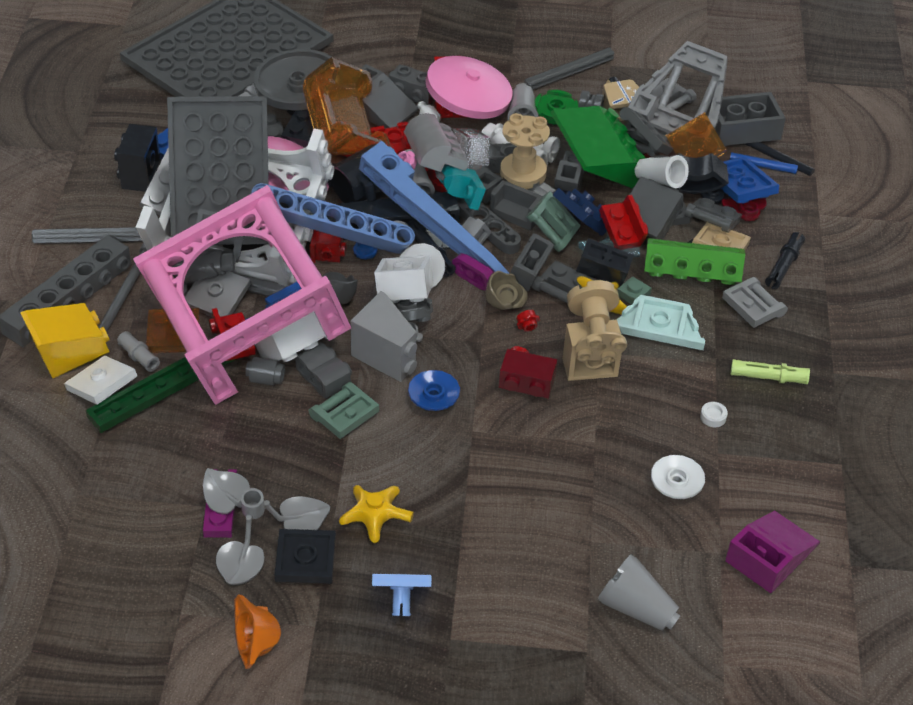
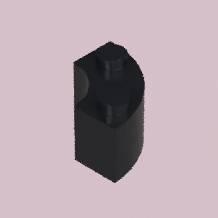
(704, 174)

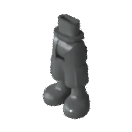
(209, 264)

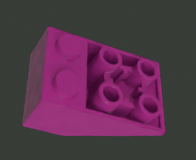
(770, 550)

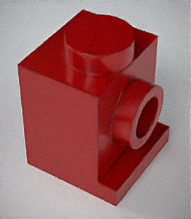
(327, 247)

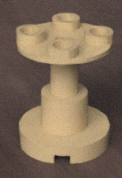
(524, 166)
(594, 305)

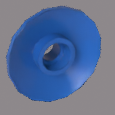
(434, 390)

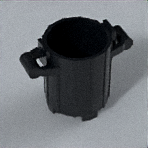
(350, 182)

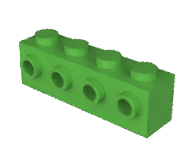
(694, 260)

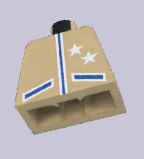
(618, 94)

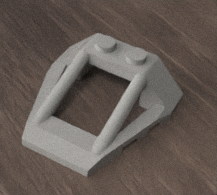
(694, 57)

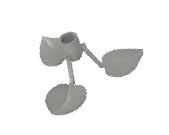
(225, 491)

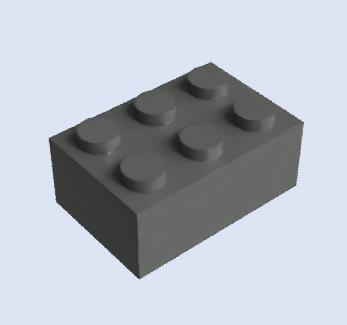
(749, 119)

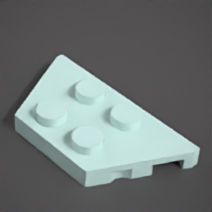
(661, 322)

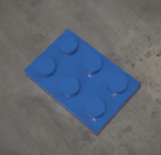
(748, 181)

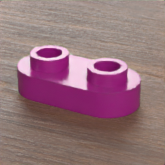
(472, 270)

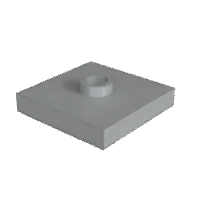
(218, 292)

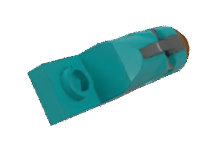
(462, 184)

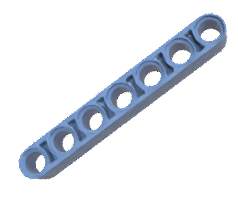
(343, 216)

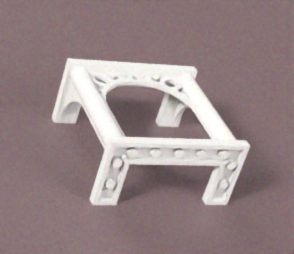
(308, 164)

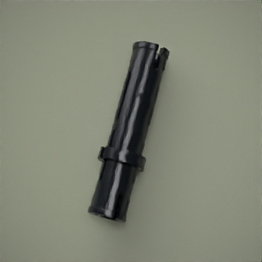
(422, 236)
(788, 254)

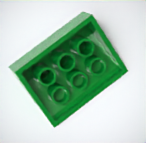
(600, 142)

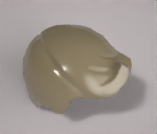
(504, 291)

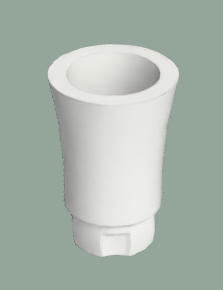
(665, 170)

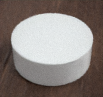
(713, 414)

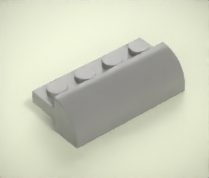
(434, 143)

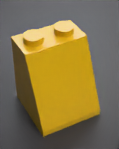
(66, 336)

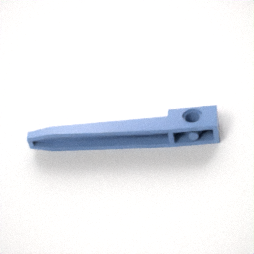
(401, 188)

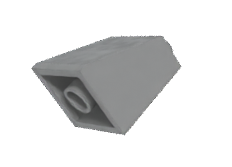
(384, 338)

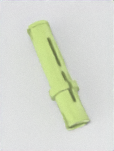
(768, 371)

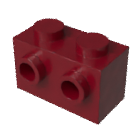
(527, 373)

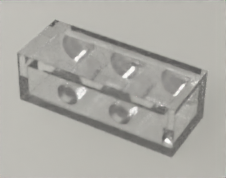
(475, 145)

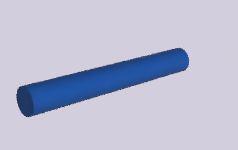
(766, 163)

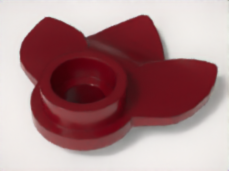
(750, 210)

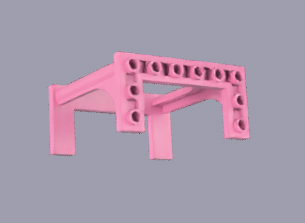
(205, 355)

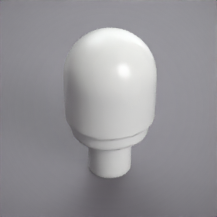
(428, 109)

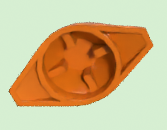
(255, 630)

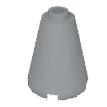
(639, 596)

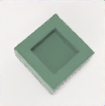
(632, 289)

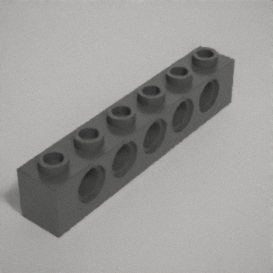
(69, 285)

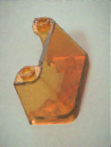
(336, 106)

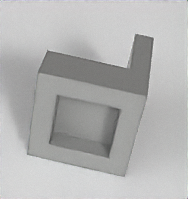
(477, 229)

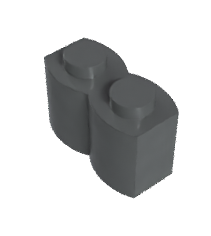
(323, 369)

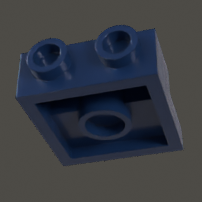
(583, 207)

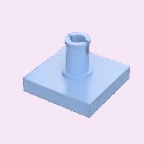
(401, 588)

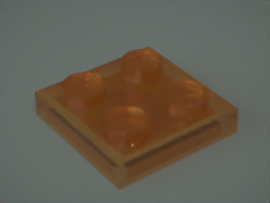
(697, 138)
(161, 333)

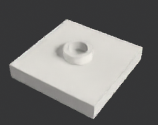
(100, 379)

